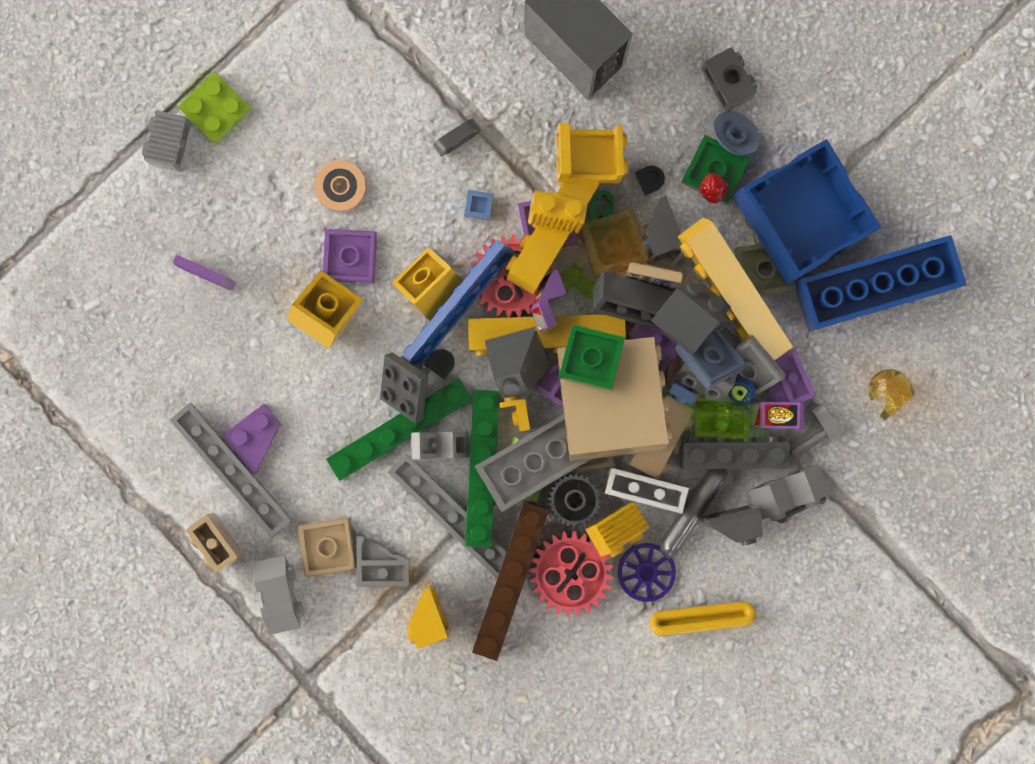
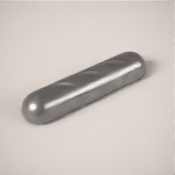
(692, 512)

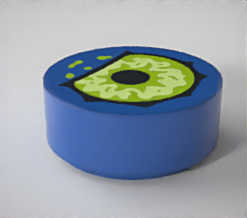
(742, 391)

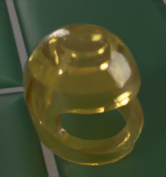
(894, 387)

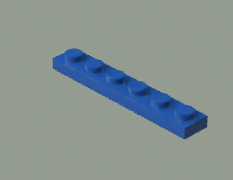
(460, 301)

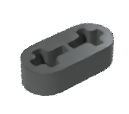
(457, 137)

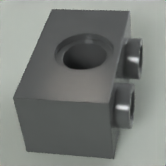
(729, 94)

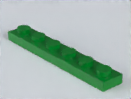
(397, 430)
(482, 446)

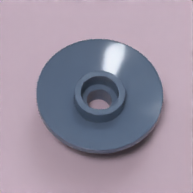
(736, 133)

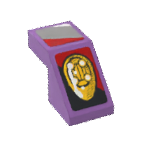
(550, 290)
(776, 415)

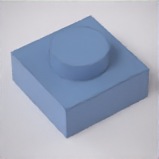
(479, 205)
(682, 393)

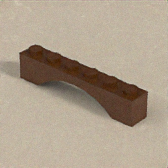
(510, 580)

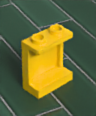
(590, 155)

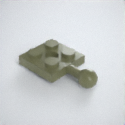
(750, 258)

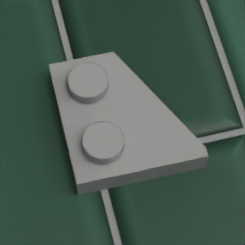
(380, 566)

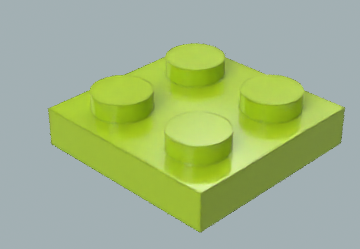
(214, 107)

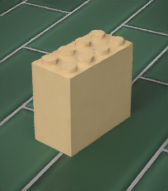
(622, 419)

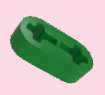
(594, 207)

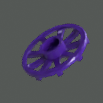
(645, 572)

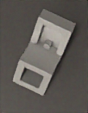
(439, 445)

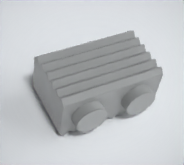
(166, 140)

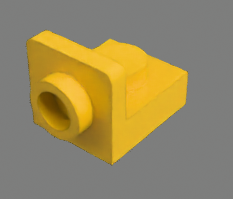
(519, 417)

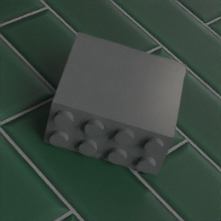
(578, 39)

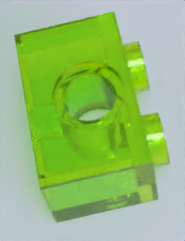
(722, 420)

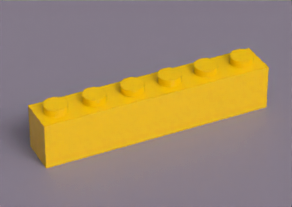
(544, 244)
(730, 282)
(557, 337)

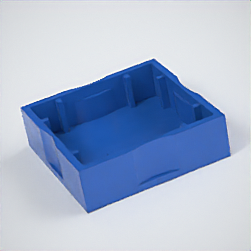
(806, 211)

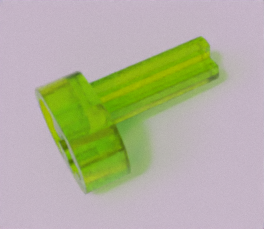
(575, 278)

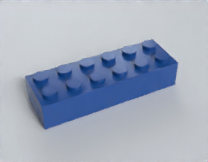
(880, 283)

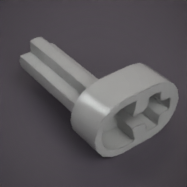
(826, 430)

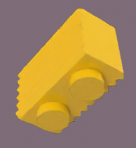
(557, 211)
(617, 529)

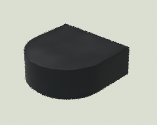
(650, 179)
(441, 363)

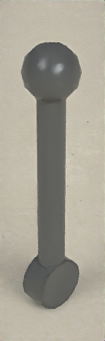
(797, 510)

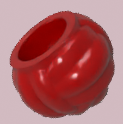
(713, 188)

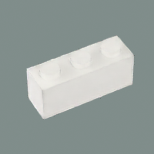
(646, 490)

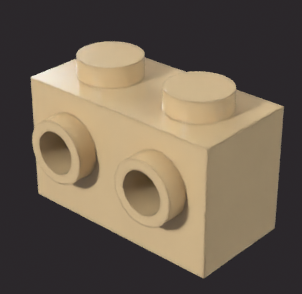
(214, 542)

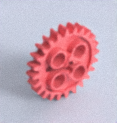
(490, 294)
(591, 586)

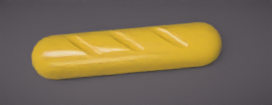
(702, 618)

